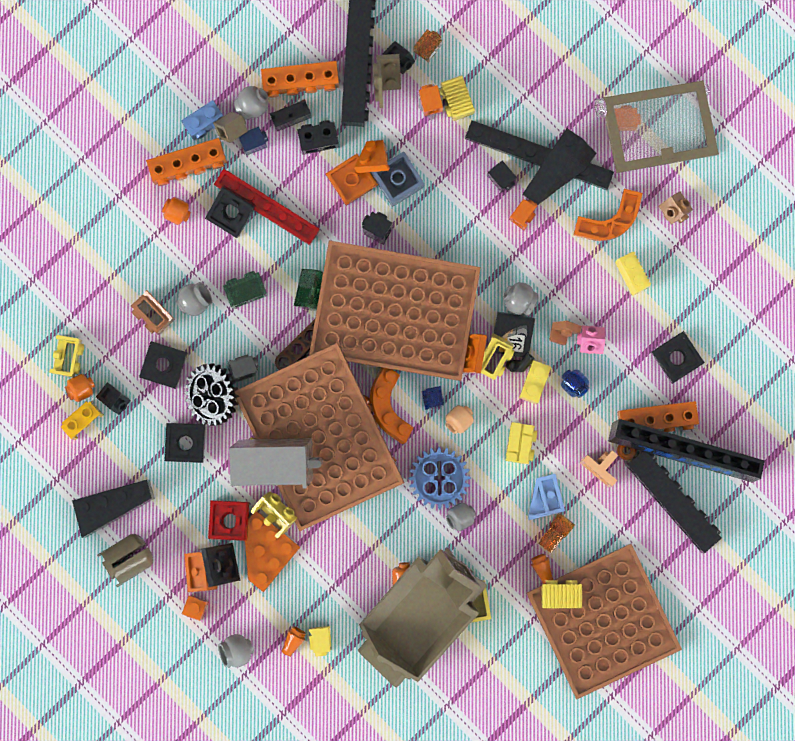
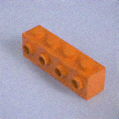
(300, 78)
(186, 162)
(664, 416)

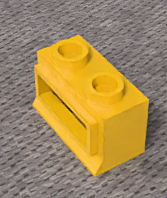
(80, 419)

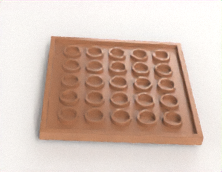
(614, 630)

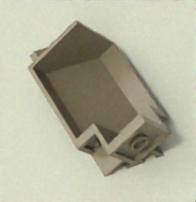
(420, 617)

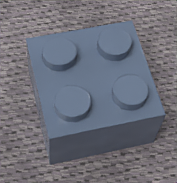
(400, 180)

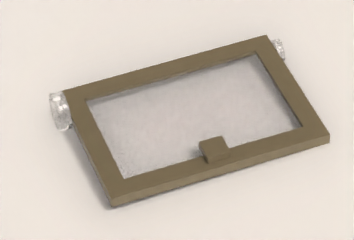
(659, 126)

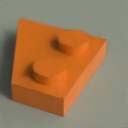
(372, 158)

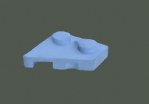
(546, 498)

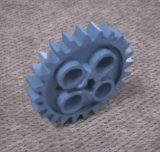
(421, 478)

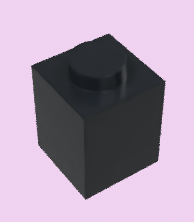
(502, 177)

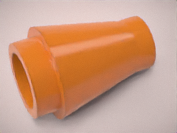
(542, 567)
(294, 639)

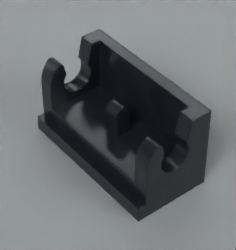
(290, 115)

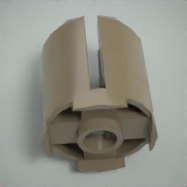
(130, 567)

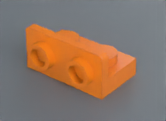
(196, 573)

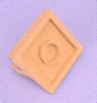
(599, 469)

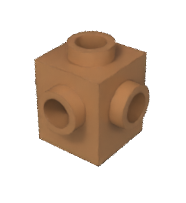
(676, 208)

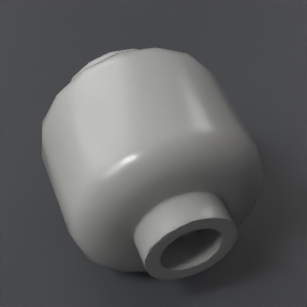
(460, 516)

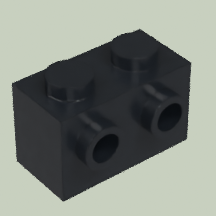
(318, 137)
(377, 227)

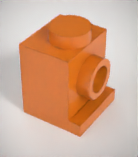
(523, 213)

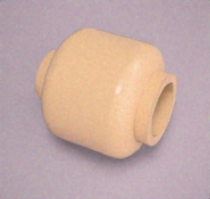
(459, 419)

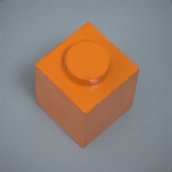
(430, 100)
(195, 607)

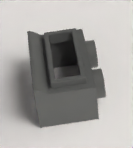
(243, 367)

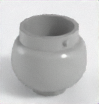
(251, 102)
(520, 298)
(194, 299)
(235, 651)

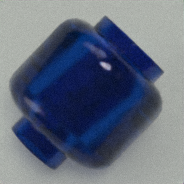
(575, 383)

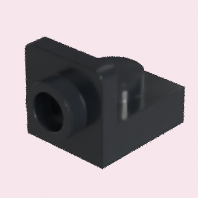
(406, 58)
(113, 398)

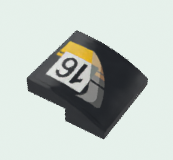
(516, 330)

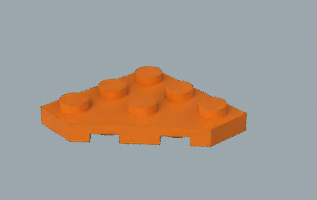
(265, 552)

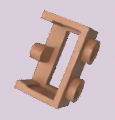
(160, 310)

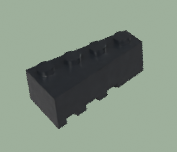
(108, 506)

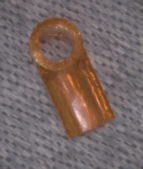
(558, 530)

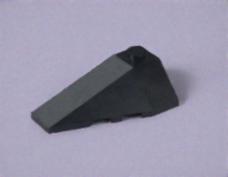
(565, 161)

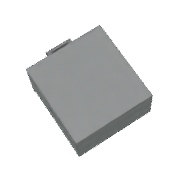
(272, 462)

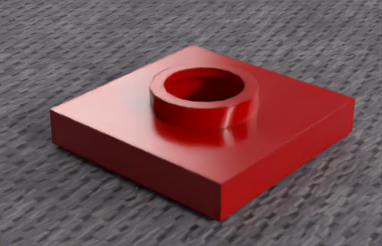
(219, 511)

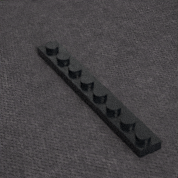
(530, 152)

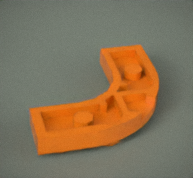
(612, 227)
(382, 408)

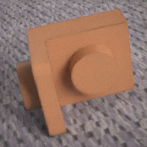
(562, 330)

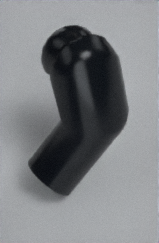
(520, 365)

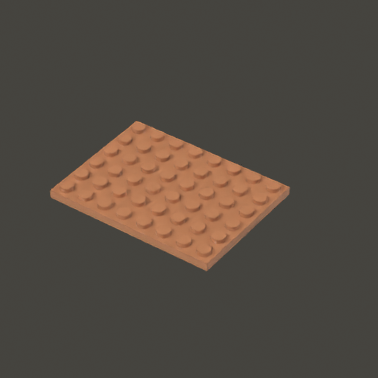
(396, 310)
(323, 403)

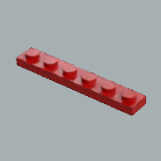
(269, 208)

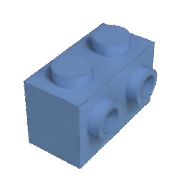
(202, 120)

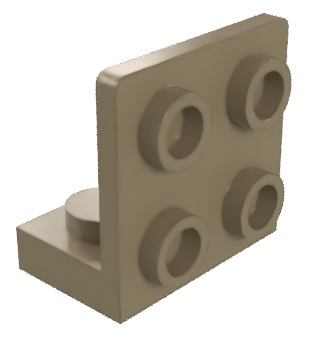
(386, 75)

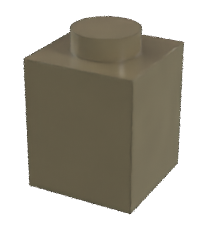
(230, 127)

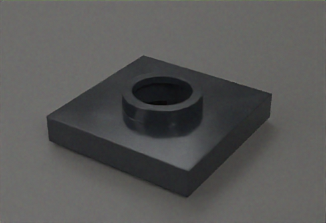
(219, 217)
(691, 357)
(169, 377)
(174, 433)
(229, 569)

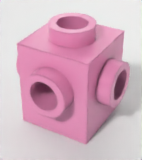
(591, 339)

